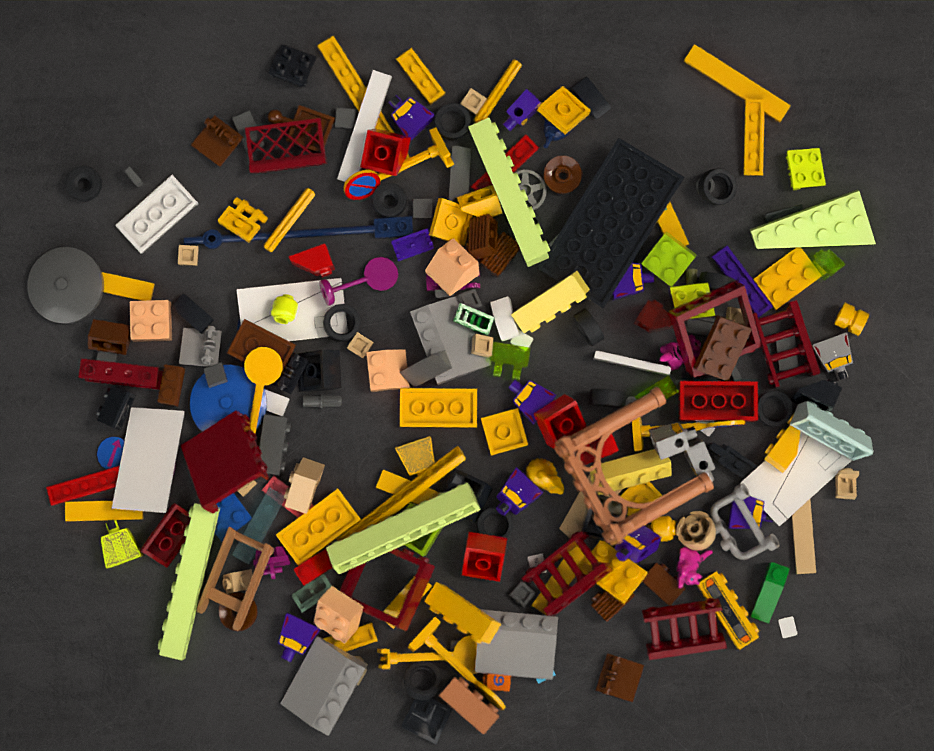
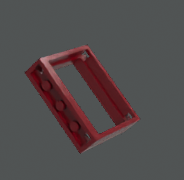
(704, 303)
(412, 599)

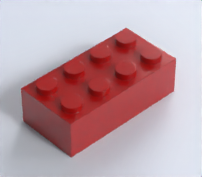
(717, 401)

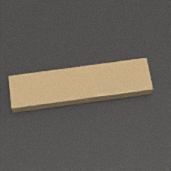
(803, 540)

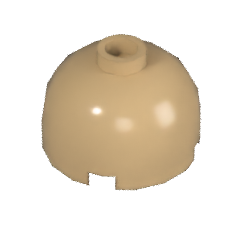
(696, 531)

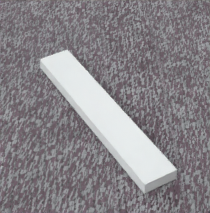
(366, 120)

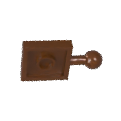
(304, 113)

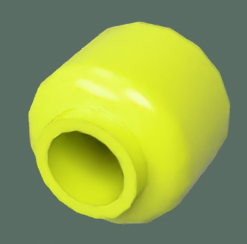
(284, 309)

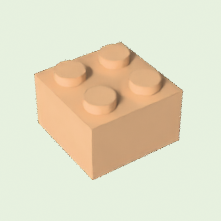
(150, 320)
(338, 614)

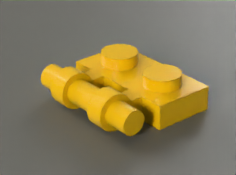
(240, 224)

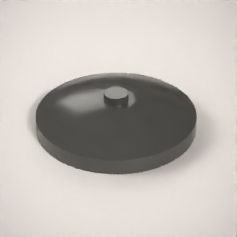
(65, 285)

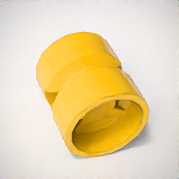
(851, 319)

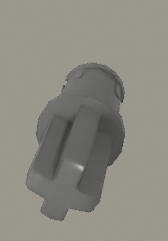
(322, 401)

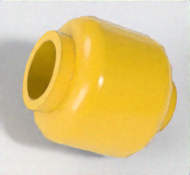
(664, 527)

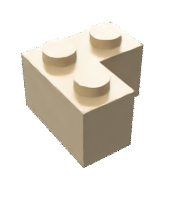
(303, 485)

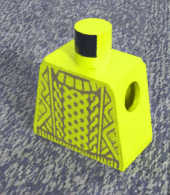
(119, 545)

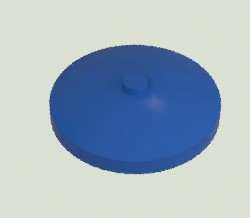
(217, 402)

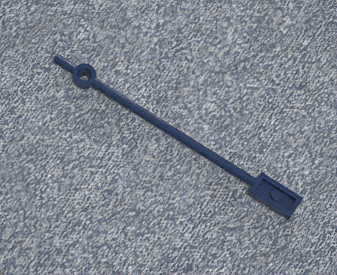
(382, 228)

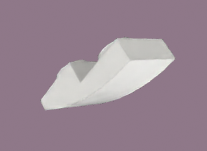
(504, 321)

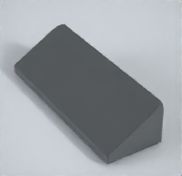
(459, 172)
(427, 368)

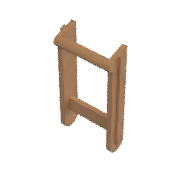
(225, 599)

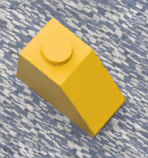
(481, 202)

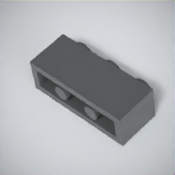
(274, 443)

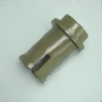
(691, 276)

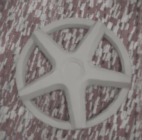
(529, 189)

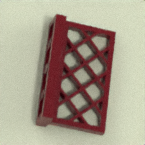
(283, 162)

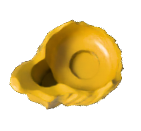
(544, 476)

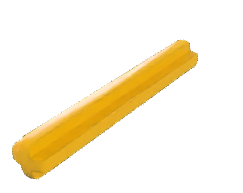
(498, 91)
(289, 220)

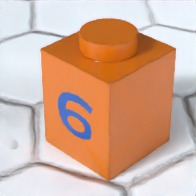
(497, 682)

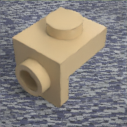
(846, 483)
(237, 581)

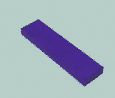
(733, 268)

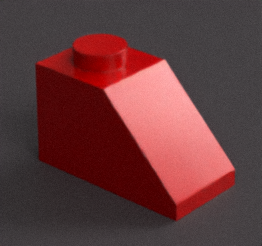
(313, 567)

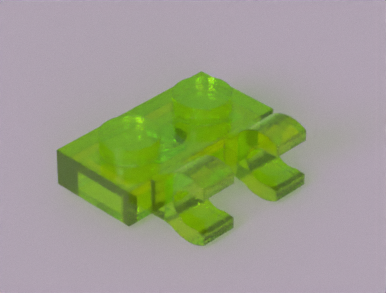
(509, 355)

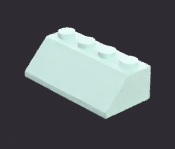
(831, 431)

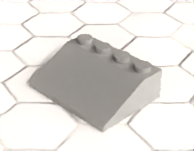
(441, 333)
(520, 647)
(323, 685)

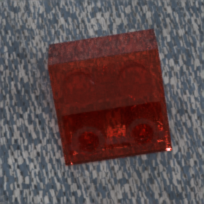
(654, 318)

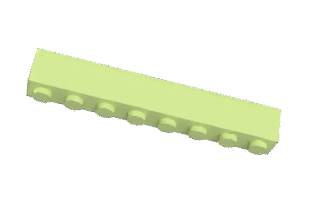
(508, 191)
(403, 528)
(189, 583)

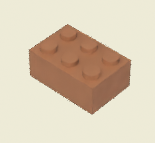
(470, 704)

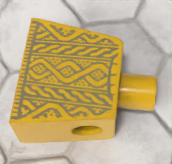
(417, 455)

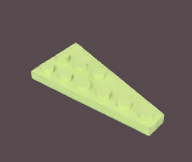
(826, 224)

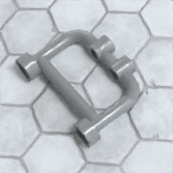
(769, 542)

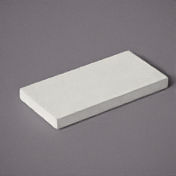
(156, 214)

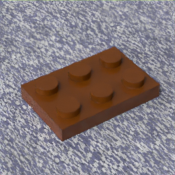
(253, 336)
(722, 348)

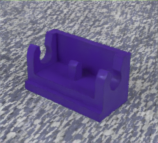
(412, 245)

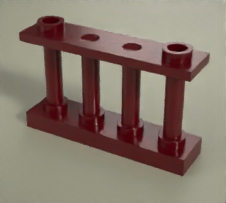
(804, 348)
(120, 374)
(584, 581)
(689, 645)

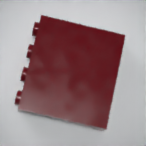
(223, 459)

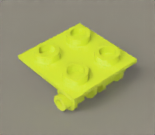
(805, 168)
(687, 293)

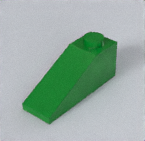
(769, 592)

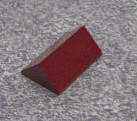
(168, 536)

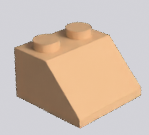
(452, 267)
(385, 369)

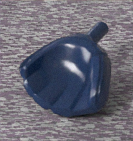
(552, 133)

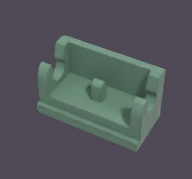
(311, 593)

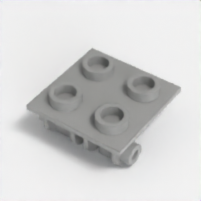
(200, 348)

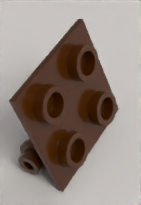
(217, 140)
(619, 677)

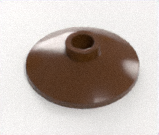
(565, 165)
(228, 615)

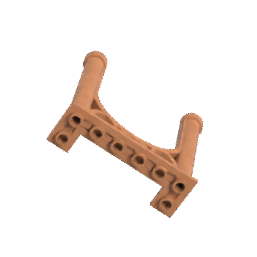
(649, 511)

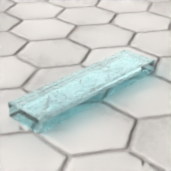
(260, 524)

